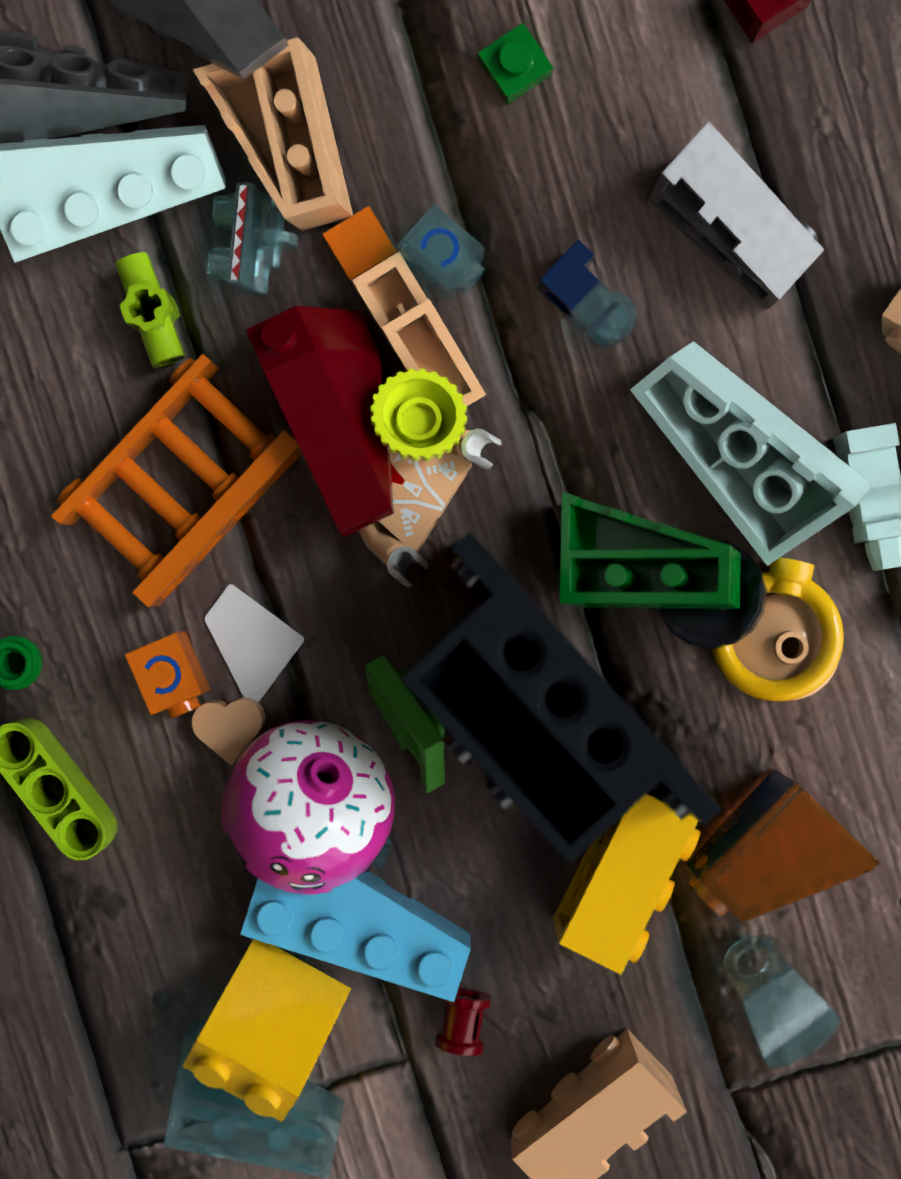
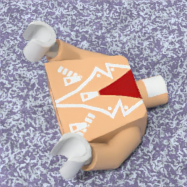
(419, 499)

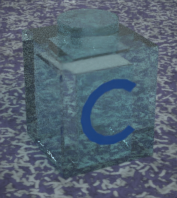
(443, 253)

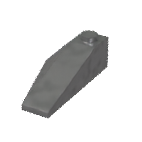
(224, 32)
(72, 94)

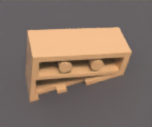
(286, 133)
(596, 1113)

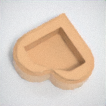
(228, 727)

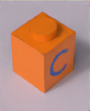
(168, 675)

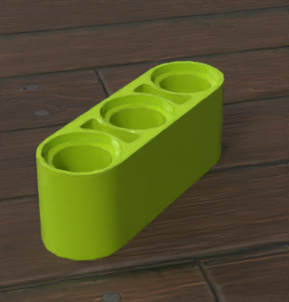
(79, 799)

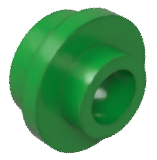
(32, 662)

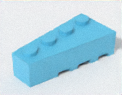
(366, 931)

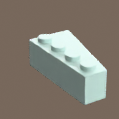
(97, 182)
(748, 453)

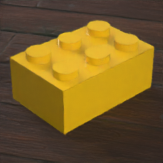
(623, 882)

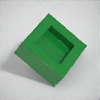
(515, 63)

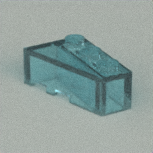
(224, 1127)

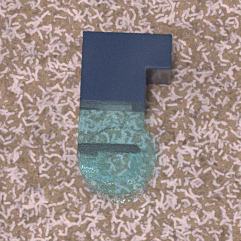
(583, 299)

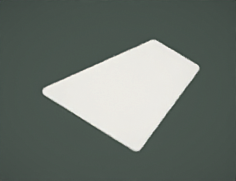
(251, 641)

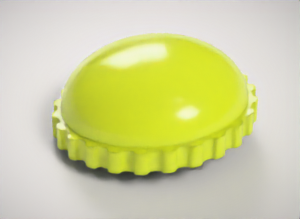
(418, 414)

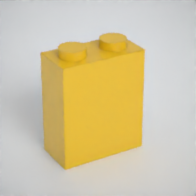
(267, 1030)

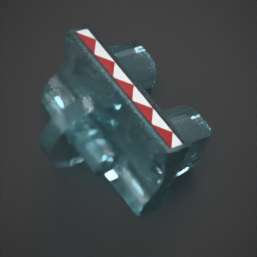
(255, 239)

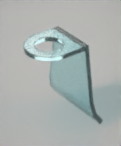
(780, 1005)

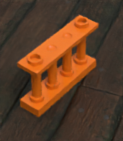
(195, 533)

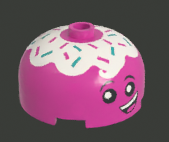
(304, 829)

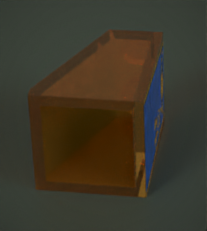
(774, 852)

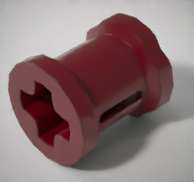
(463, 1023)

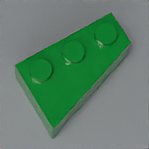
(638, 563)

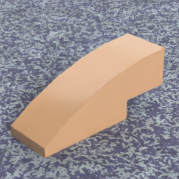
(414, 325)

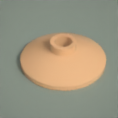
(782, 619)

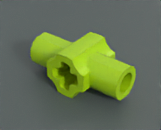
(140, 287)

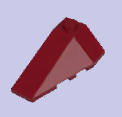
(325, 383)

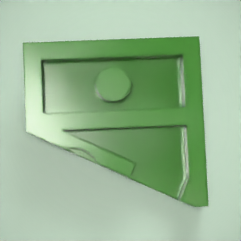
(407, 721)

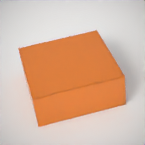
(359, 243)

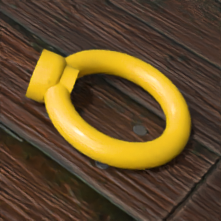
(795, 580)

